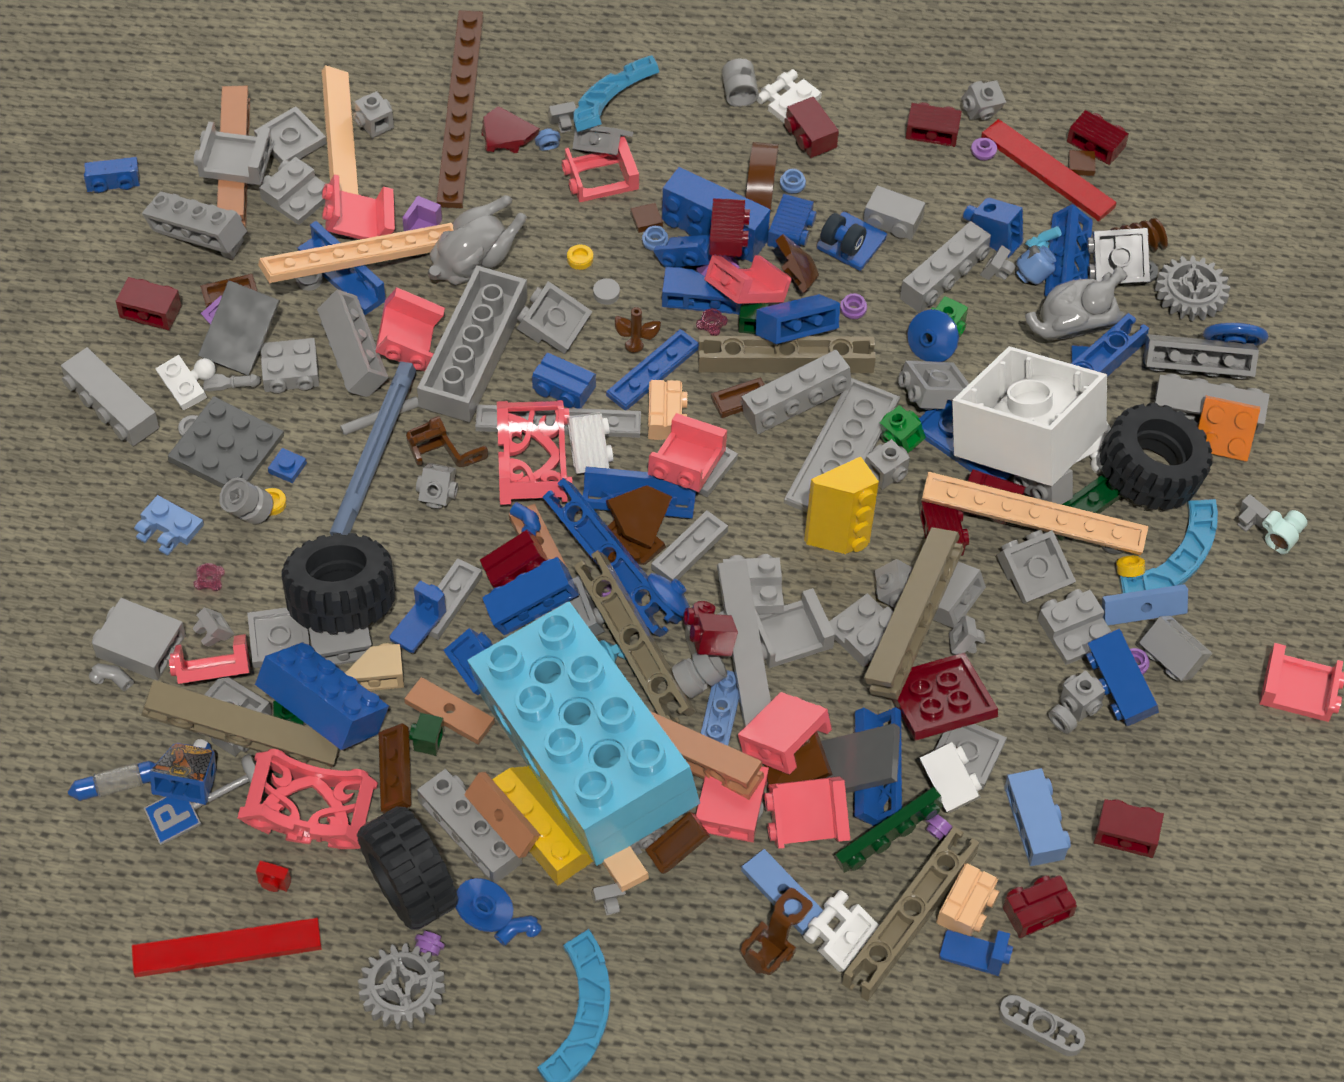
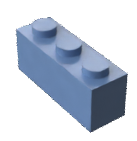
(1037, 817)

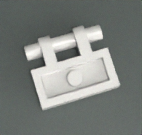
(794, 94)
(849, 935)

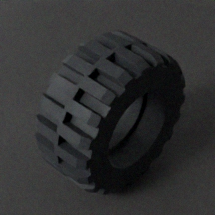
(1141, 476)
(338, 583)
(407, 867)

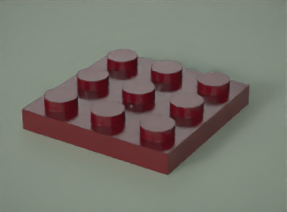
(944, 697)

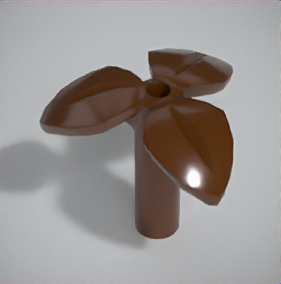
(636, 330)

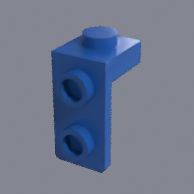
(422, 617)
(977, 952)

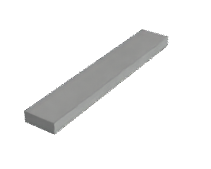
(621, 422)
(747, 651)

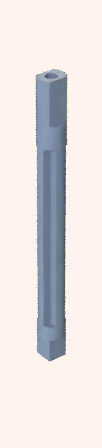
(373, 449)

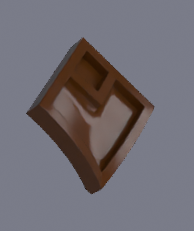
(810, 764)

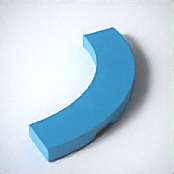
(595, 99)
(1187, 557)
(591, 1012)

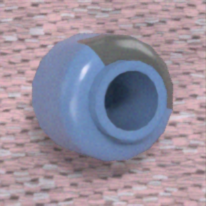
(1036, 264)

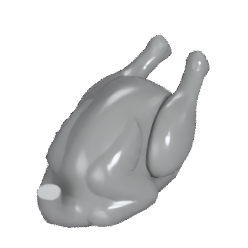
(475, 240)
(1079, 308)

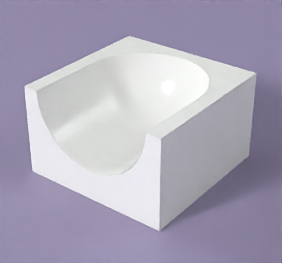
(1030, 415)

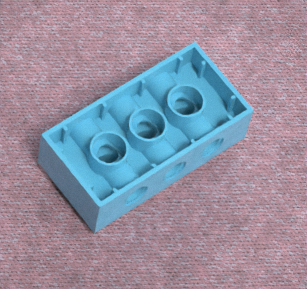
(584, 732)

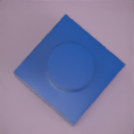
(287, 465)

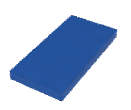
(939, 432)

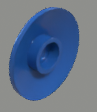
(943, 332)
(669, 592)
(484, 905)

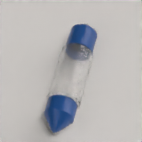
(111, 781)

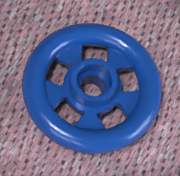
(1237, 333)

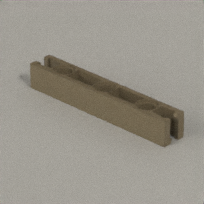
(759, 355)
(914, 613)
(623, 622)
(237, 724)
(900, 929)

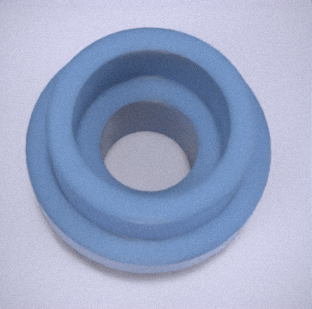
(547, 139)
(792, 175)
(654, 232)

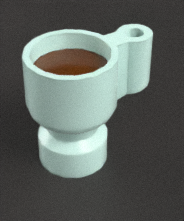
(1284, 531)

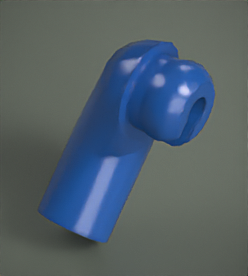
(528, 517)
(518, 925)

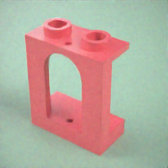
(574, 166)

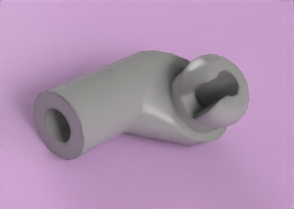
(112, 672)

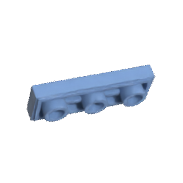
(1145, 604)
(718, 722)
(772, 878)

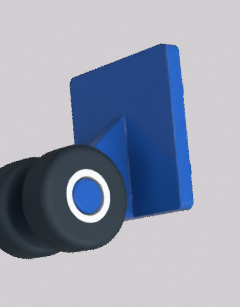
(850, 239)

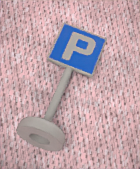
(176, 817)

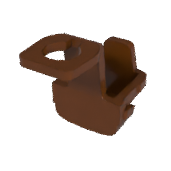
(438, 438)
(775, 936)

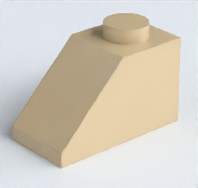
(379, 668)

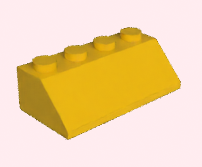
(842, 508)
(557, 847)

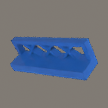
(1066, 248)
(353, 280)
(614, 482)
(871, 801)

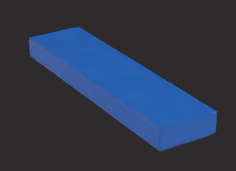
(654, 367)

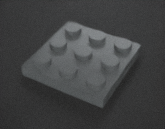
(225, 444)

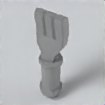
(221, 382)

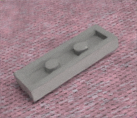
(689, 547)
(456, 588)

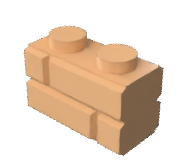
(664, 402)
(968, 900)

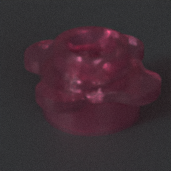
(715, 316)
(206, 570)

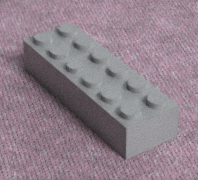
(472, 343)

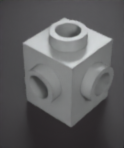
(983, 100)
(374, 114)
(888, 463)
(437, 485)
(891, 581)
(1082, 695)

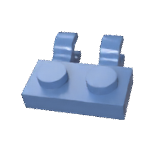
(172, 520)

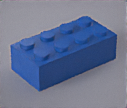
(689, 205)
(321, 695)

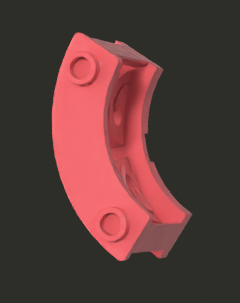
(510, 425)
(267, 816)

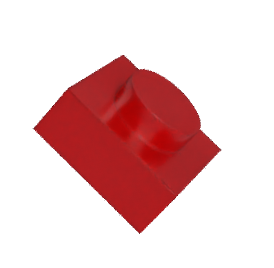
(273, 877)

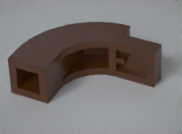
(762, 173)

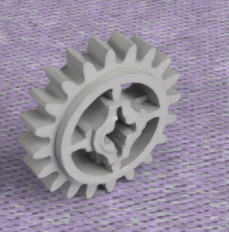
(1192, 288)
(396, 962)

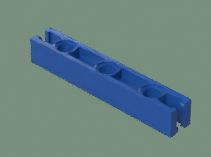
(1113, 347)
(594, 536)

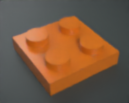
(1229, 426)

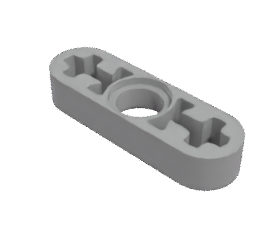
(1039, 1013)

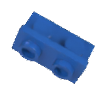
(111, 174)
(685, 251)
(464, 648)

